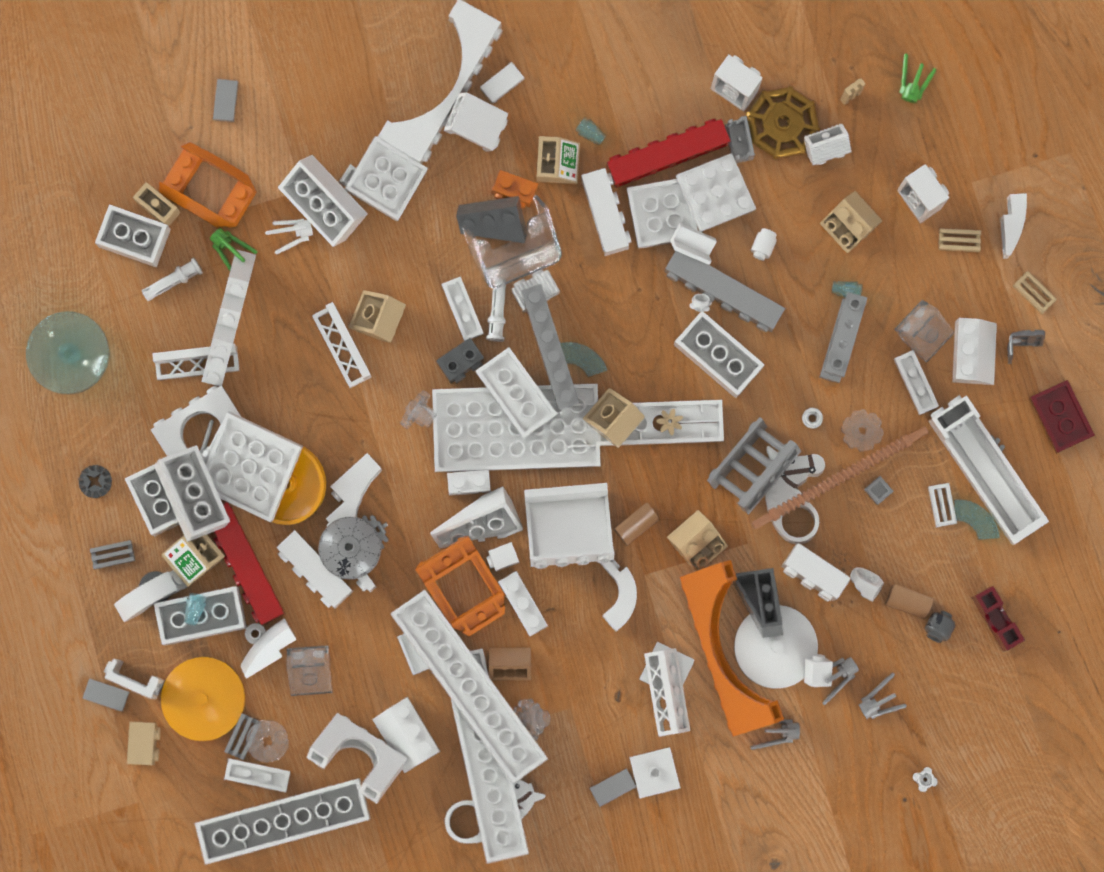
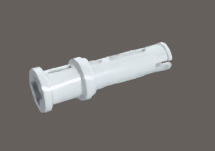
(180, 275)
(496, 320)

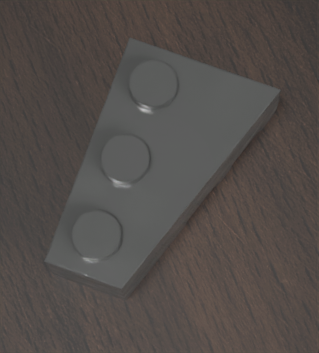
(494, 219)
(761, 599)

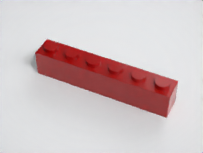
(668, 153)
(248, 570)

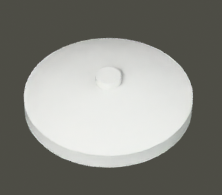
(777, 659)

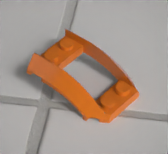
(182, 174)
(445, 562)

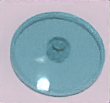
(67, 353)

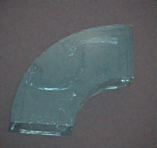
(583, 357)
(977, 518)

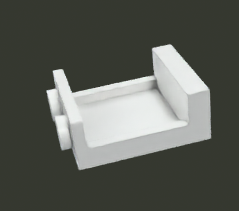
(476, 121)
(151, 690)

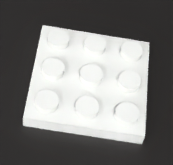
(386, 178)
(715, 192)
(658, 211)

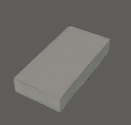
(225, 100)
(106, 695)
(613, 787)

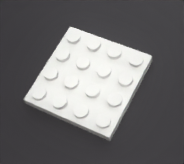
(251, 465)

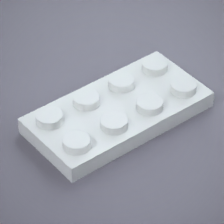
(516, 392)

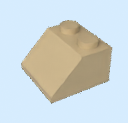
(377, 315)
(614, 417)

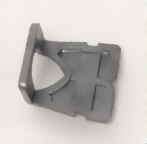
(1024, 338)

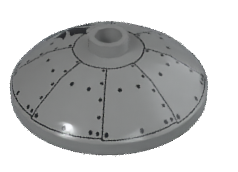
(351, 563)

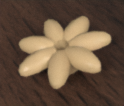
(670, 426)

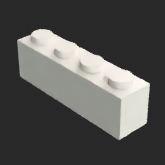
(605, 212)
(308, 564)

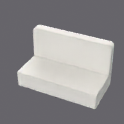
(693, 243)

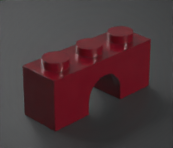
(1001, 626)

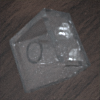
(924, 330)
(309, 670)

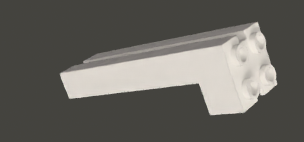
(987, 469)

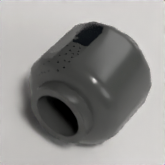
(940, 626)

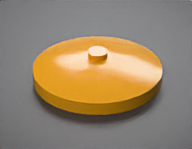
(303, 492)
(203, 699)

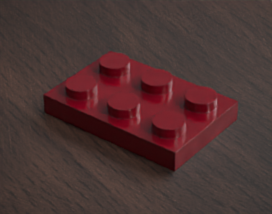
(1062, 416)

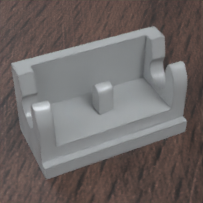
(740, 138)

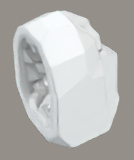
(866, 583)

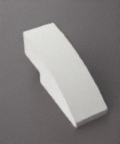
(1013, 222)
(267, 648)

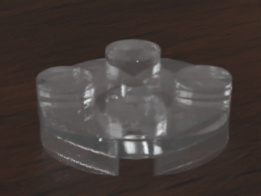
(264, 729)

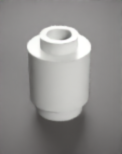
(764, 244)

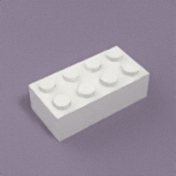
(322, 200)
(718, 354)
(191, 493)
(221, 615)

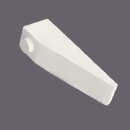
(484, 518)

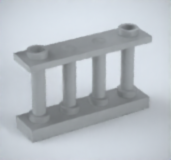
(843, 337)
(763, 482)

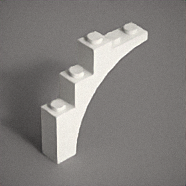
(228, 319)
(351, 490)

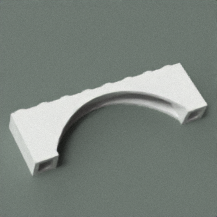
(476, 35)

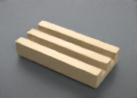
(852, 90)
(977, 240)
(1029, 298)

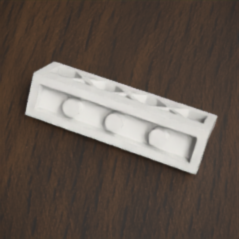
(351, 347)
(188, 355)
(671, 691)

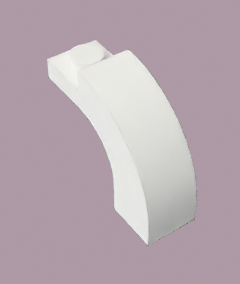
(149, 593)
(627, 595)

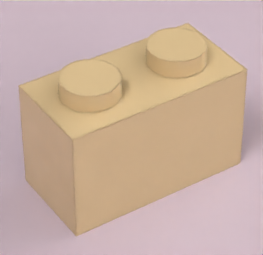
(156, 204)
(142, 743)

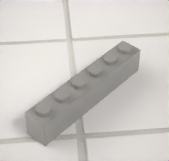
(724, 290)
(549, 347)

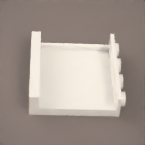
(569, 525)

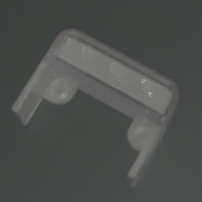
(514, 258)

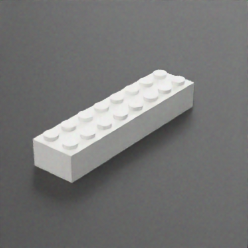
(282, 821)

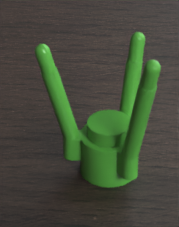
(911, 92)
(222, 240)

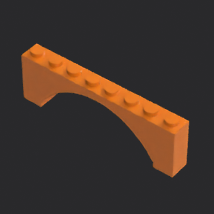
(705, 596)

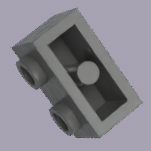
(460, 361)

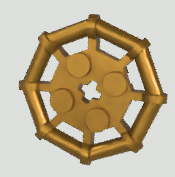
(771, 126)

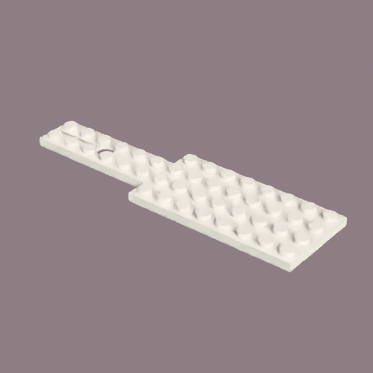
(478, 435)

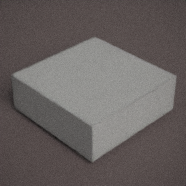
(878, 490)

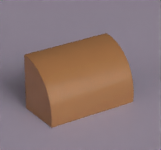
(636, 524)
(909, 601)
(510, 663)

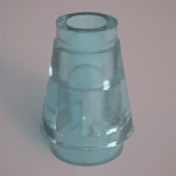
(590, 131)
(842, 287)
(194, 607)

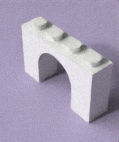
(170, 431)
(344, 734)

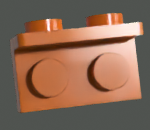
(510, 185)

